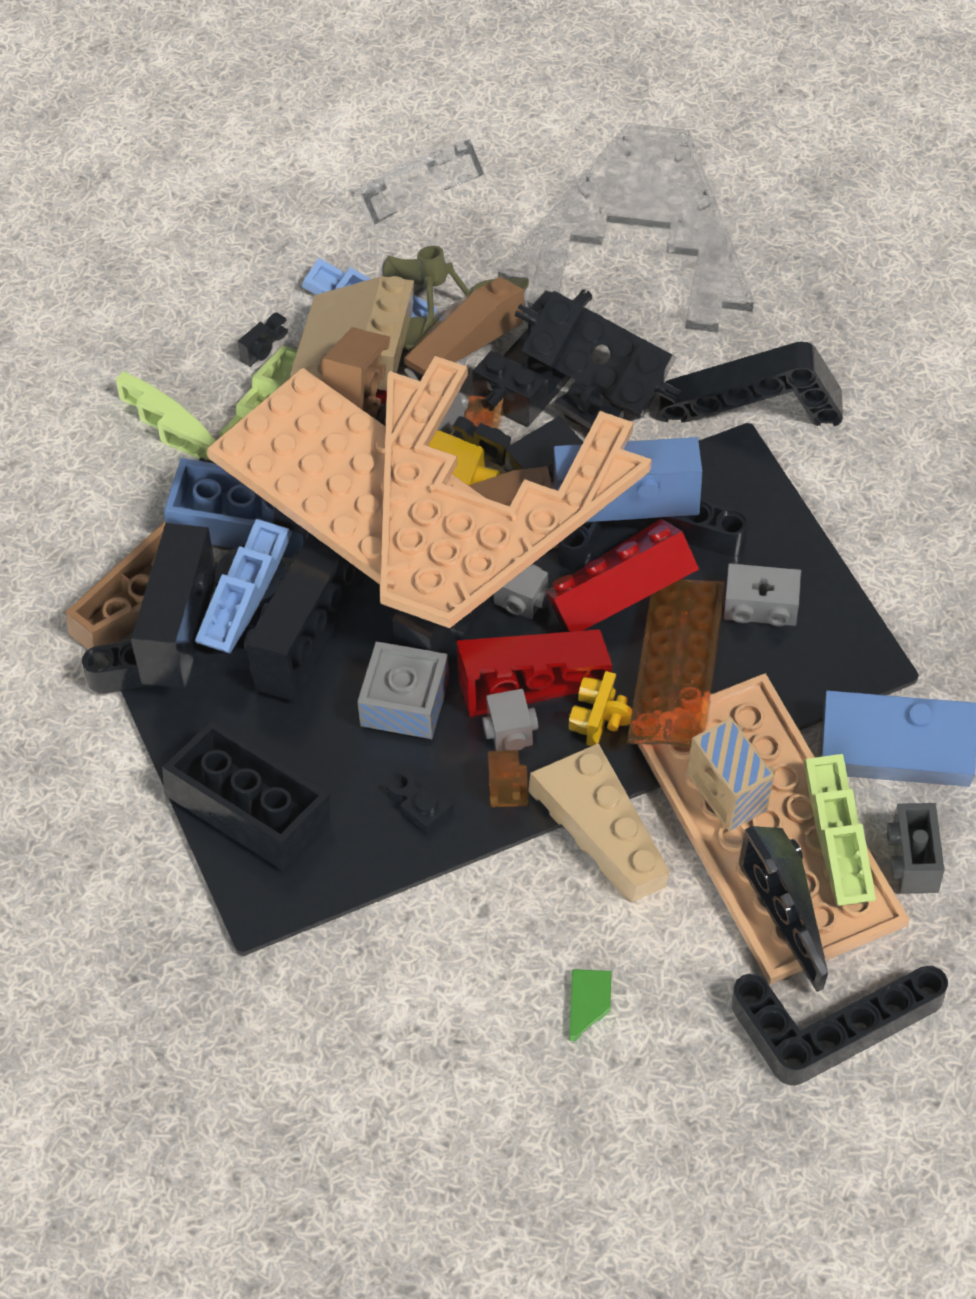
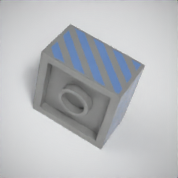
(403, 690)

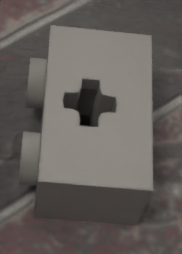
(762, 594)

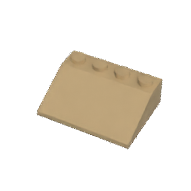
(373, 305)

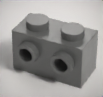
(917, 848)

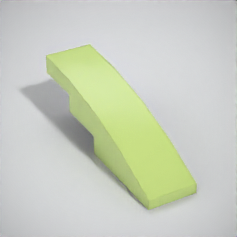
(264, 383)
(175, 423)
(839, 830)

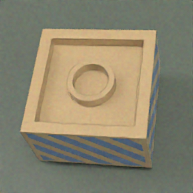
(730, 774)

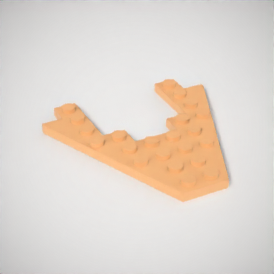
(454, 548)

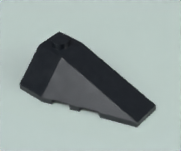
(779, 879)

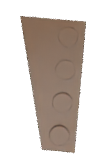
(355, 368)
(113, 604)

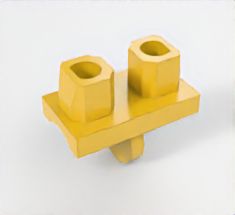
(605, 709)

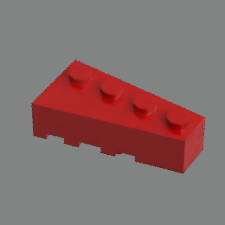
(622, 576)
(539, 664)

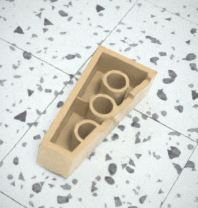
(597, 812)

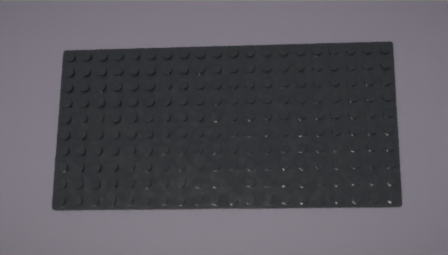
(376, 850)

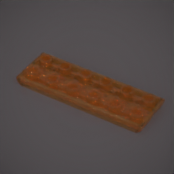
(677, 663)

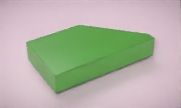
(588, 999)

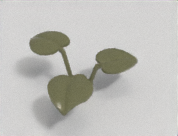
(430, 271)

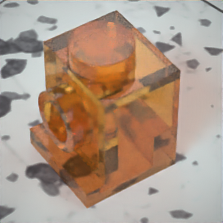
(507, 779)

